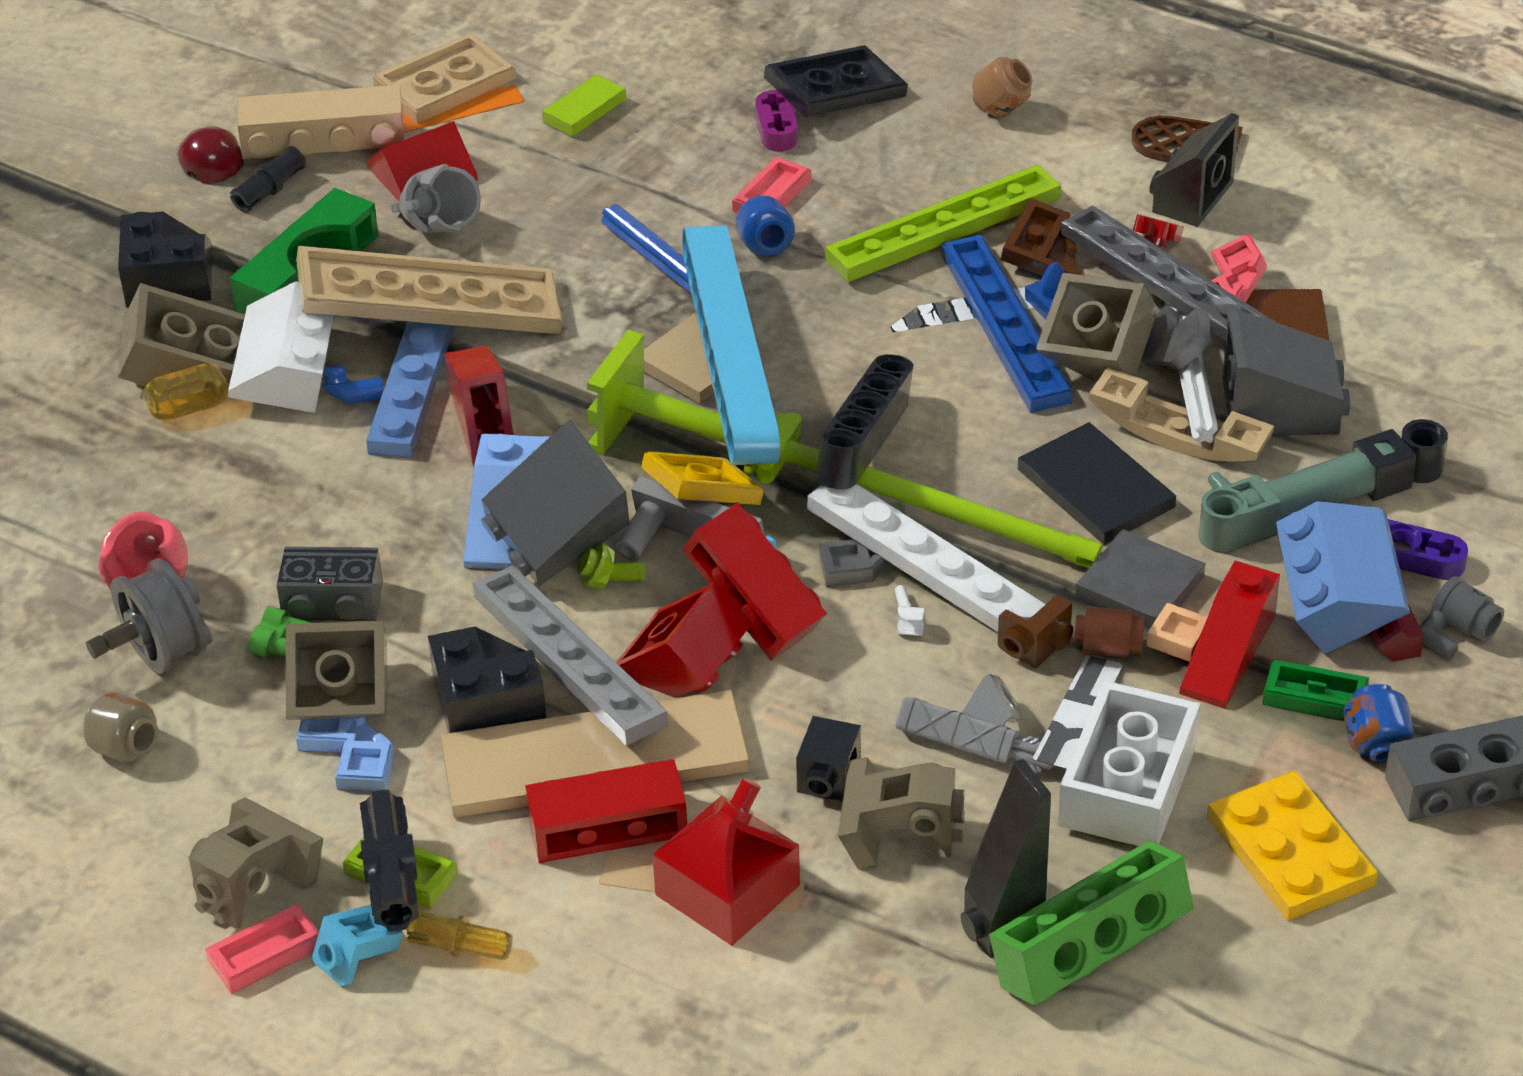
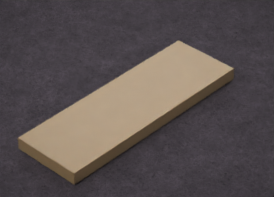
(428, 290)
(495, 763)

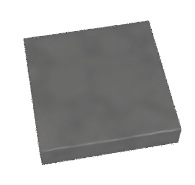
(1139, 577)

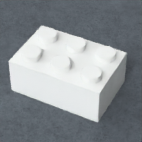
(1128, 764)

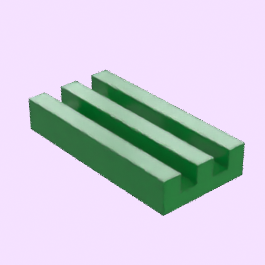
(1316, 695)

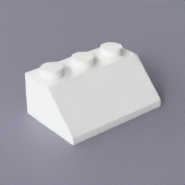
(281, 352)

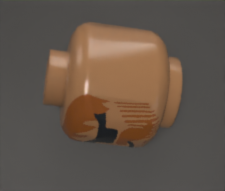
(1002, 86)

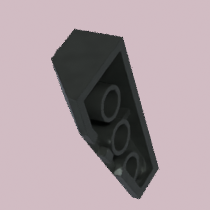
(1011, 859)

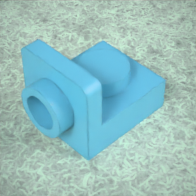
(350, 938)

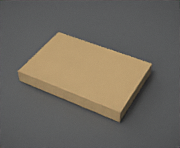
(447, 76)

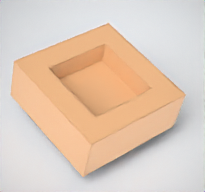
(1176, 631)

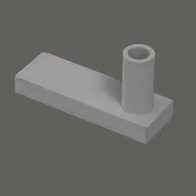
(658, 508)

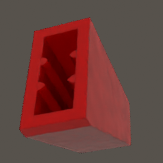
(478, 395)

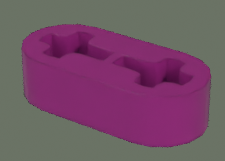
(781, 119)

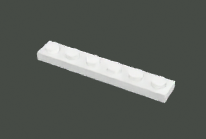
(922, 554)

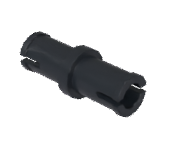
(267, 179)

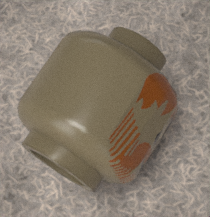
(120, 727)

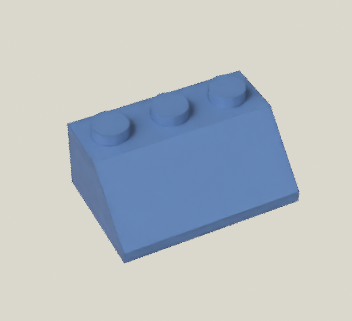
(1341, 571)

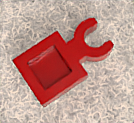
(1158, 231)

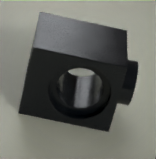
(825, 757)

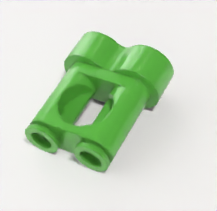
(270, 634)

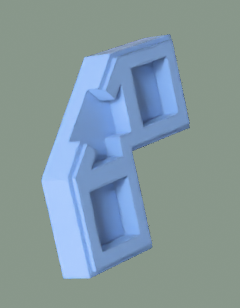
(364, 757)

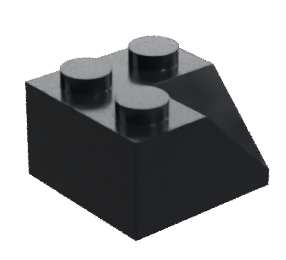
(163, 255)
(484, 680)

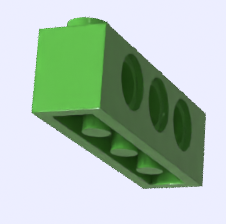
(1091, 922)

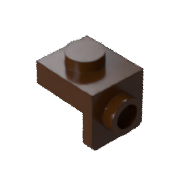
(1040, 635)

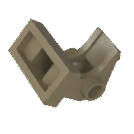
(898, 798)
(239, 855)

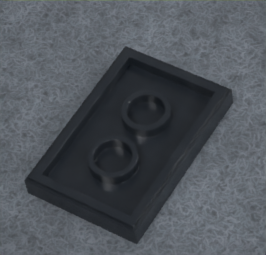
(835, 80)
(1096, 482)

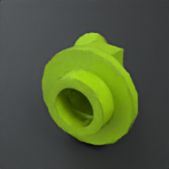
(598, 568)

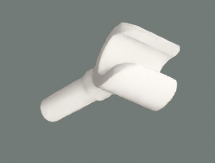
(910, 619)

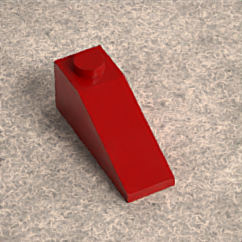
(1231, 633)

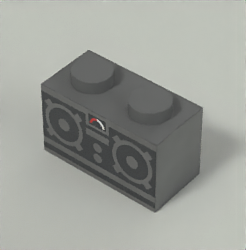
(330, 583)

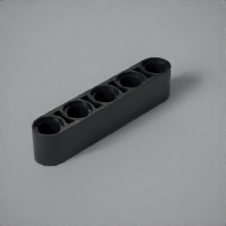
(864, 421)

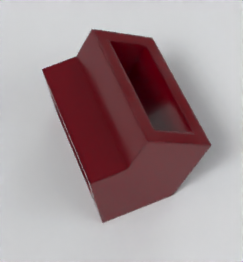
(1400, 638)

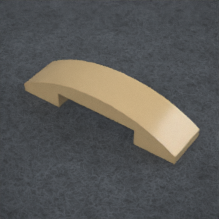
(1168, 425)

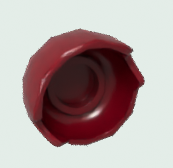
(210, 154)

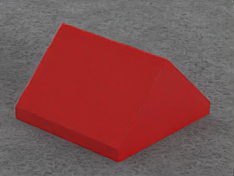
(432, 148)

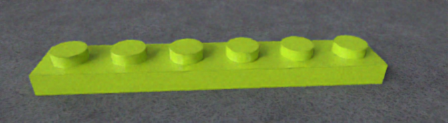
(941, 223)

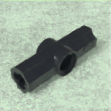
(389, 861)

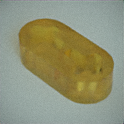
(186, 391)

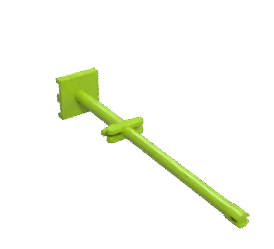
(622, 393)

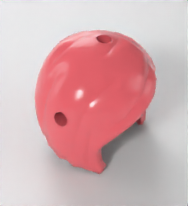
(129, 549)

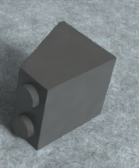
(1282, 377)
(555, 505)

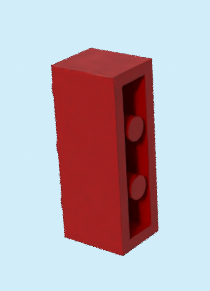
(755, 579)
(606, 810)

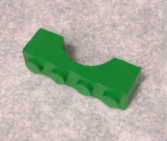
(332, 223)

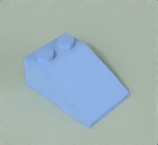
(494, 461)

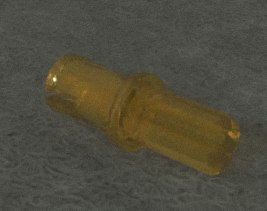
(459, 936)

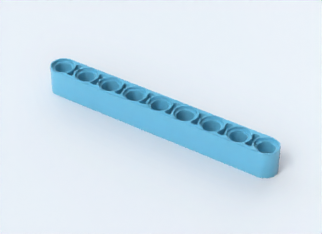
(730, 346)

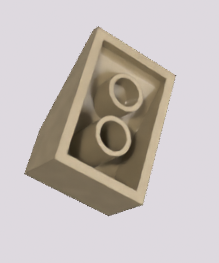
(174, 333)

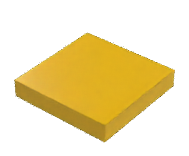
(702, 478)

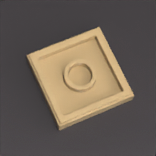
(681, 361)

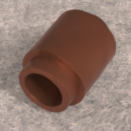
(1109, 632)

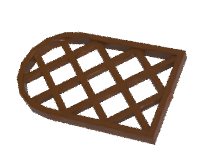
(1171, 123)

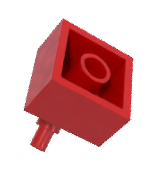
(727, 867)

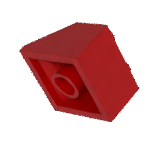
(686, 643)

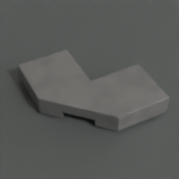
(1177, 343)
(850, 561)

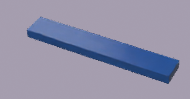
(1006, 323)

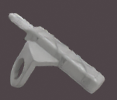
(975, 729)

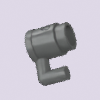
(1465, 611)

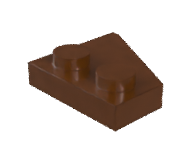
(1039, 241)

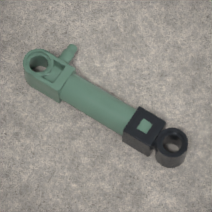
(1377, 466)

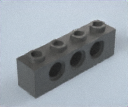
(1457, 768)

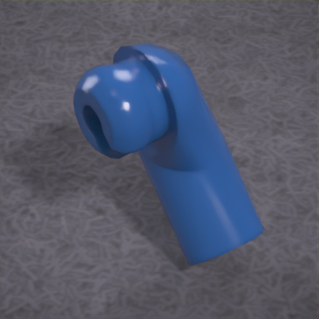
(350, 391)

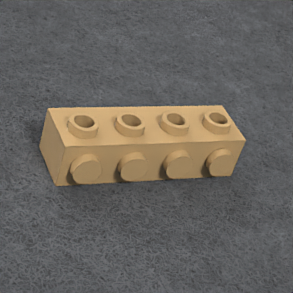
(320, 121)

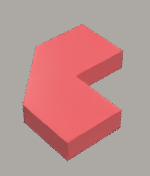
(1240, 266)

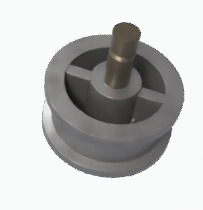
(156, 617)

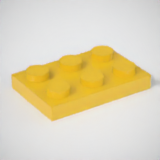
(1292, 845)

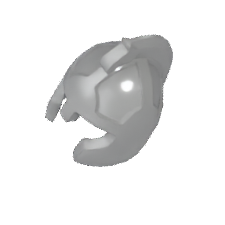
(439, 200)

